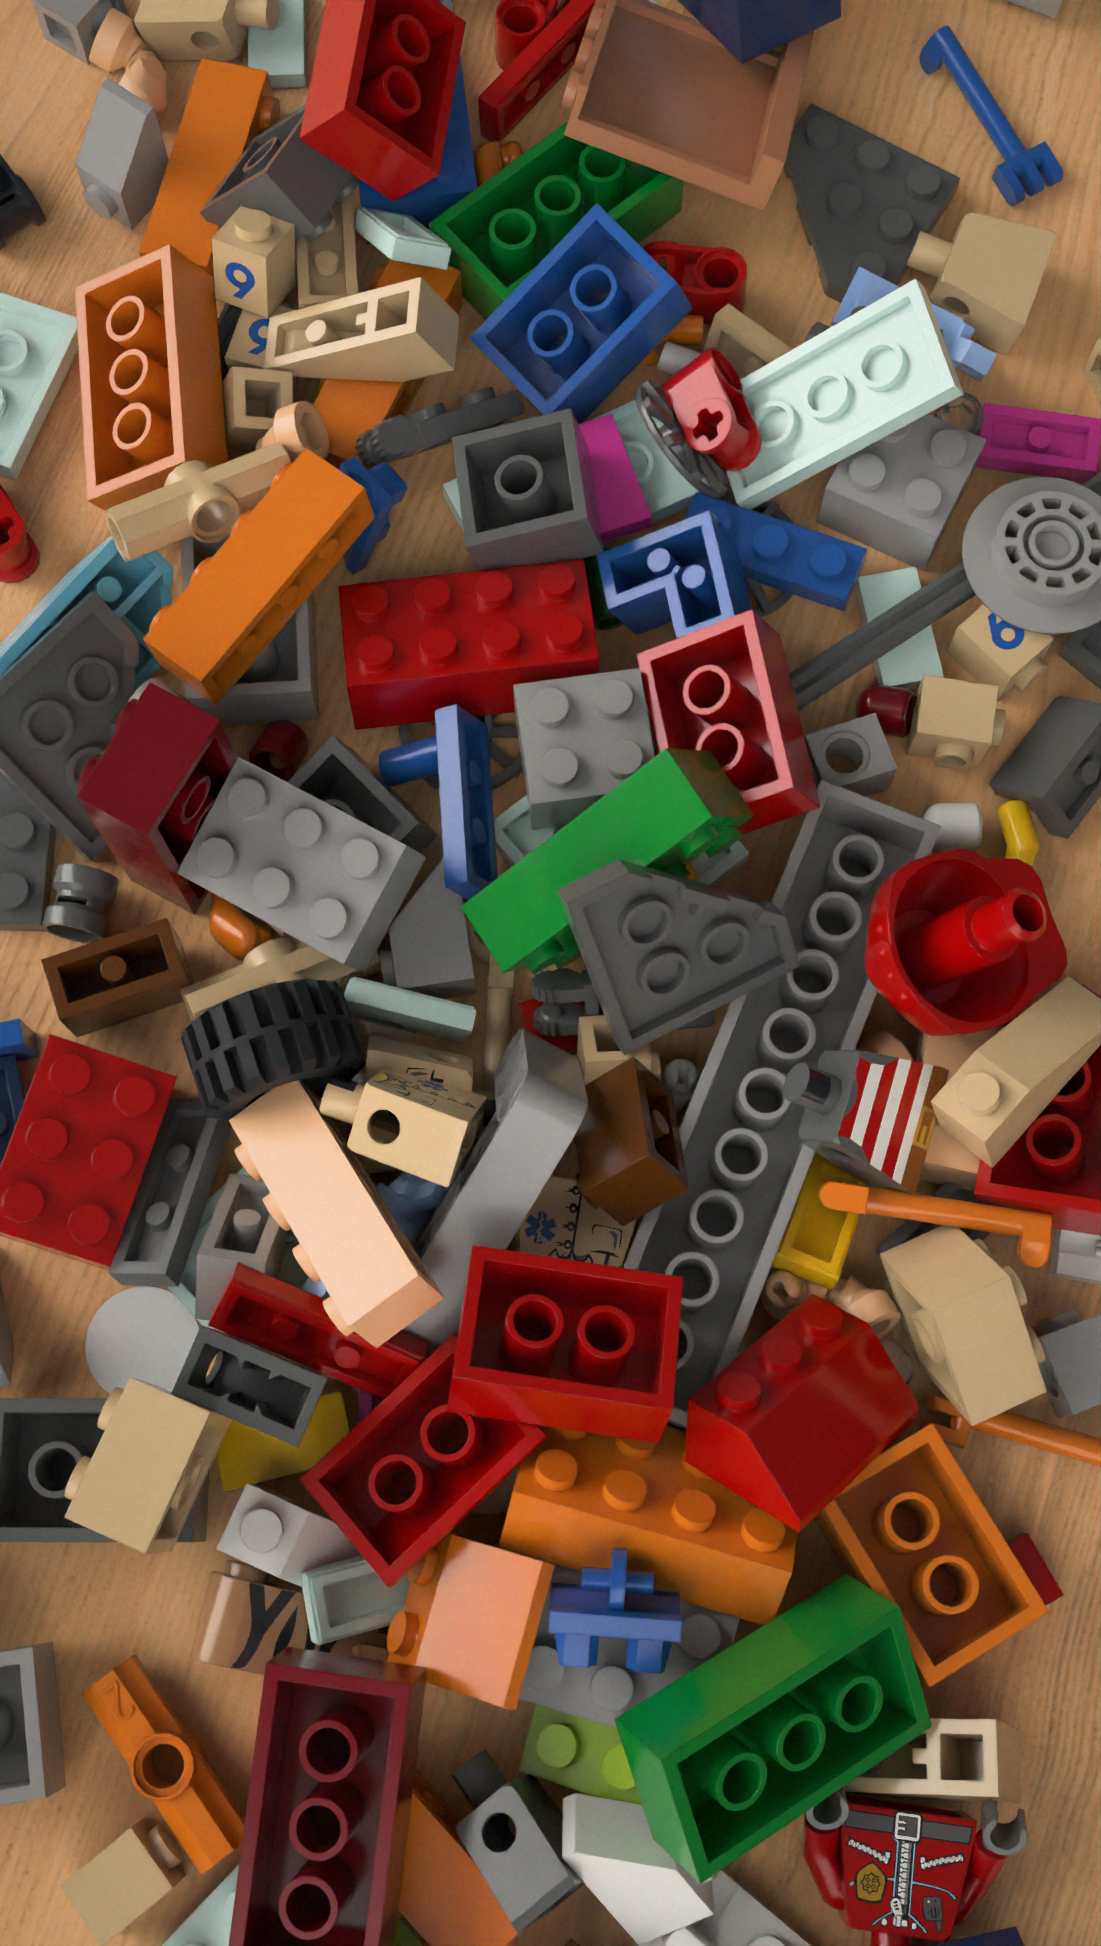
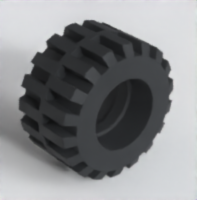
(271, 1040)

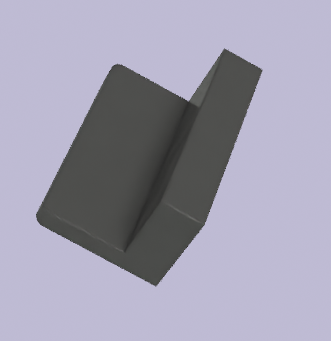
(1057, 765)

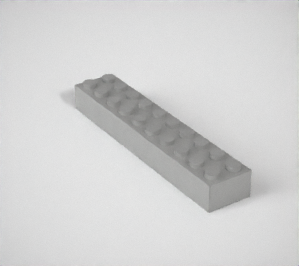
(739, 1126)

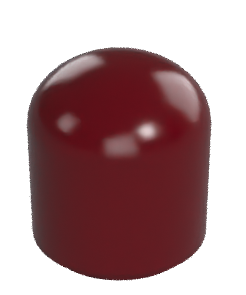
(892, 706)
(286, 742)

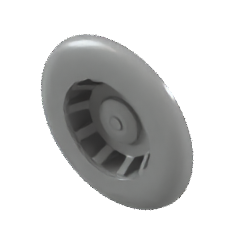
(1055, 536)

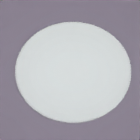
(140, 1336)

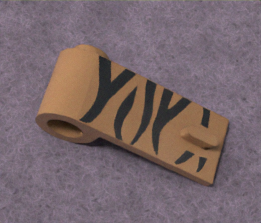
(253, 1620)

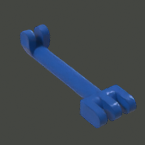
(1022, 168)

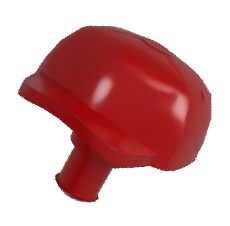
(962, 942)

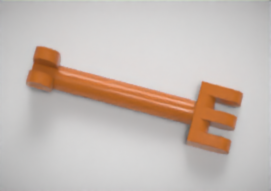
(1029, 1227)
(1017, 1429)

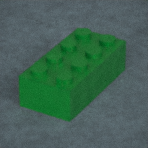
(536, 201)
(653, 819)
(773, 1725)

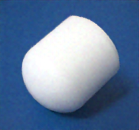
(959, 826)

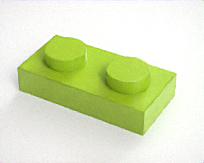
(578, 1755)

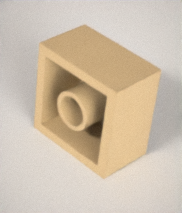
(966, 1322)
(145, 1467)

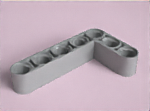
(535, 1119)

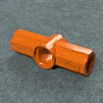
(196, 1804)

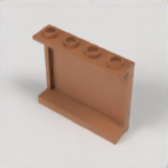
(682, 102)

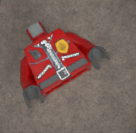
(904, 1864)

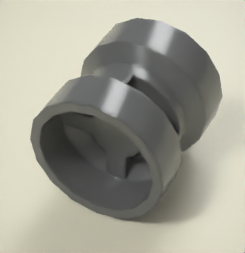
(80, 903)

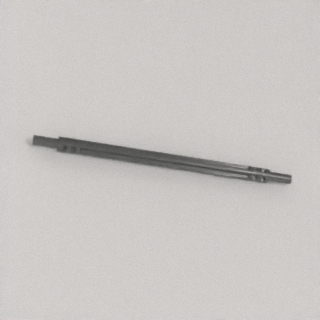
(888, 630)

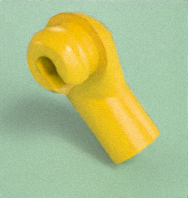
(1018, 831)

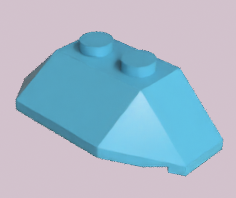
(130, 589)

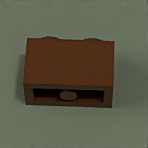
(118, 977)
(629, 1144)

